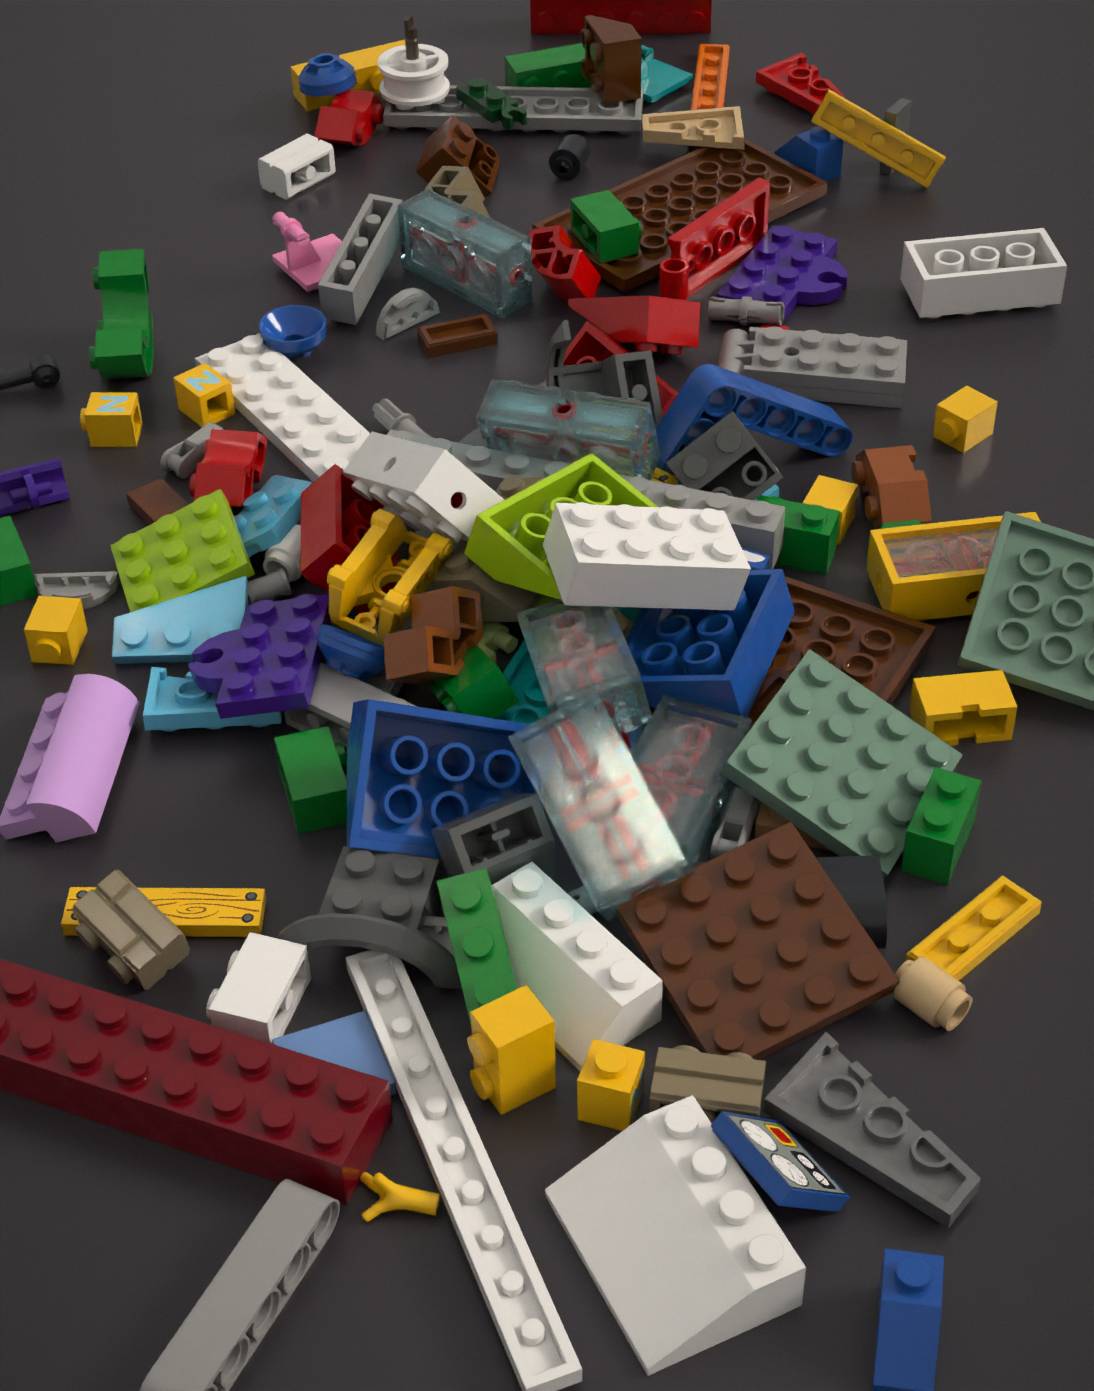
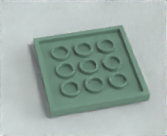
(1036, 611)
(839, 762)

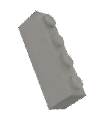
(360, 260)
(333, 703)

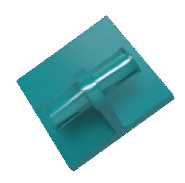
(658, 77)

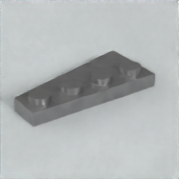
(858, 1124)

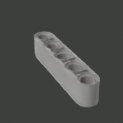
(247, 1292)

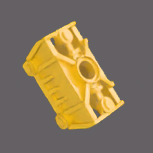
(371, 568)

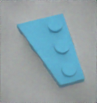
(180, 625)
(181, 704)

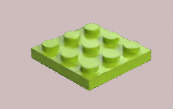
(182, 553)

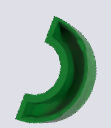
(126, 333)

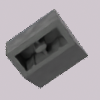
(726, 462)
(498, 839)

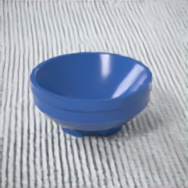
(326, 76)
(293, 330)
(350, 652)

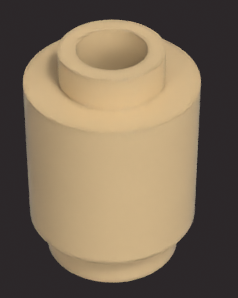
(932, 993)

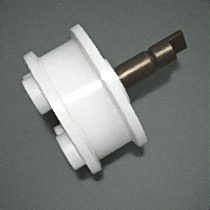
(413, 72)

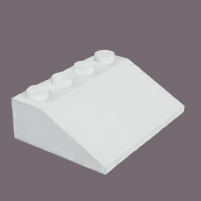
(676, 1237)

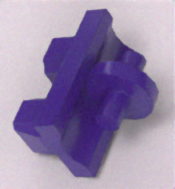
(32, 486)

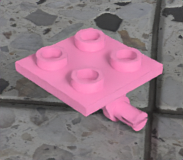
(303, 259)

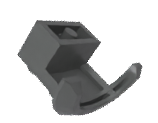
(617, 376)
(381, 906)

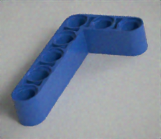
(716, 392)

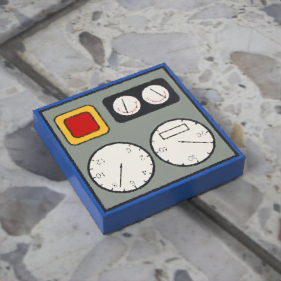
(779, 1162)

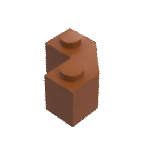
(893, 485)
(442, 631)

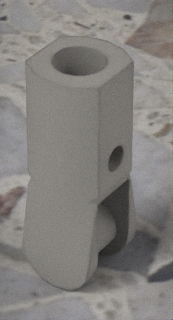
(186, 455)
(735, 823)

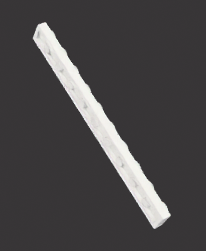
(465, 1177)

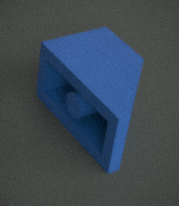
(815, 152)
(908, 1321)

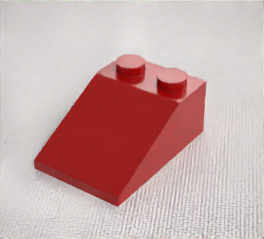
(644, 321)

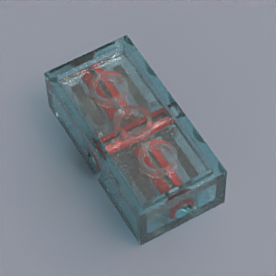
(466, 252)
(569, 426)
(584, 652)
(683, 764)
(599, 803)

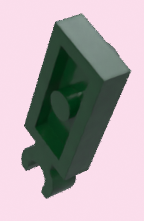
(491, 102)

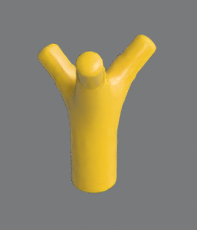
(397, 1197)

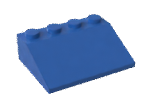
(713, 654)
(423, 770)

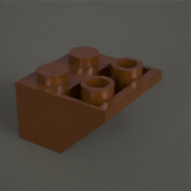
(611, 59)
(458, 146)

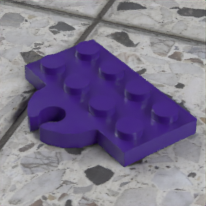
(789, 269)
(267, 661)

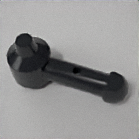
(42, 371)

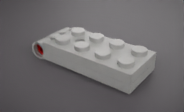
(820, 364)

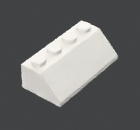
(574, 966)

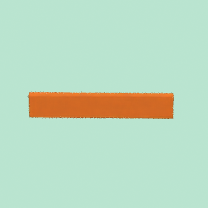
(710, 76)

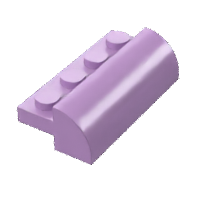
(71, 760)

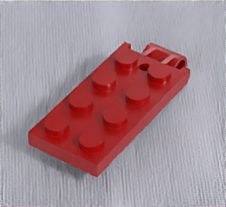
(715, 241)

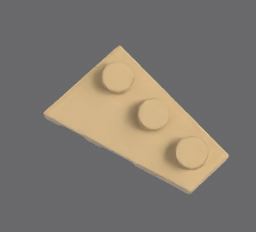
(696, 128)

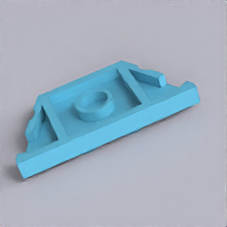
(270, 513)

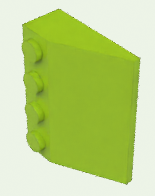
(511, 534)

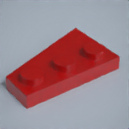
(796, 82)

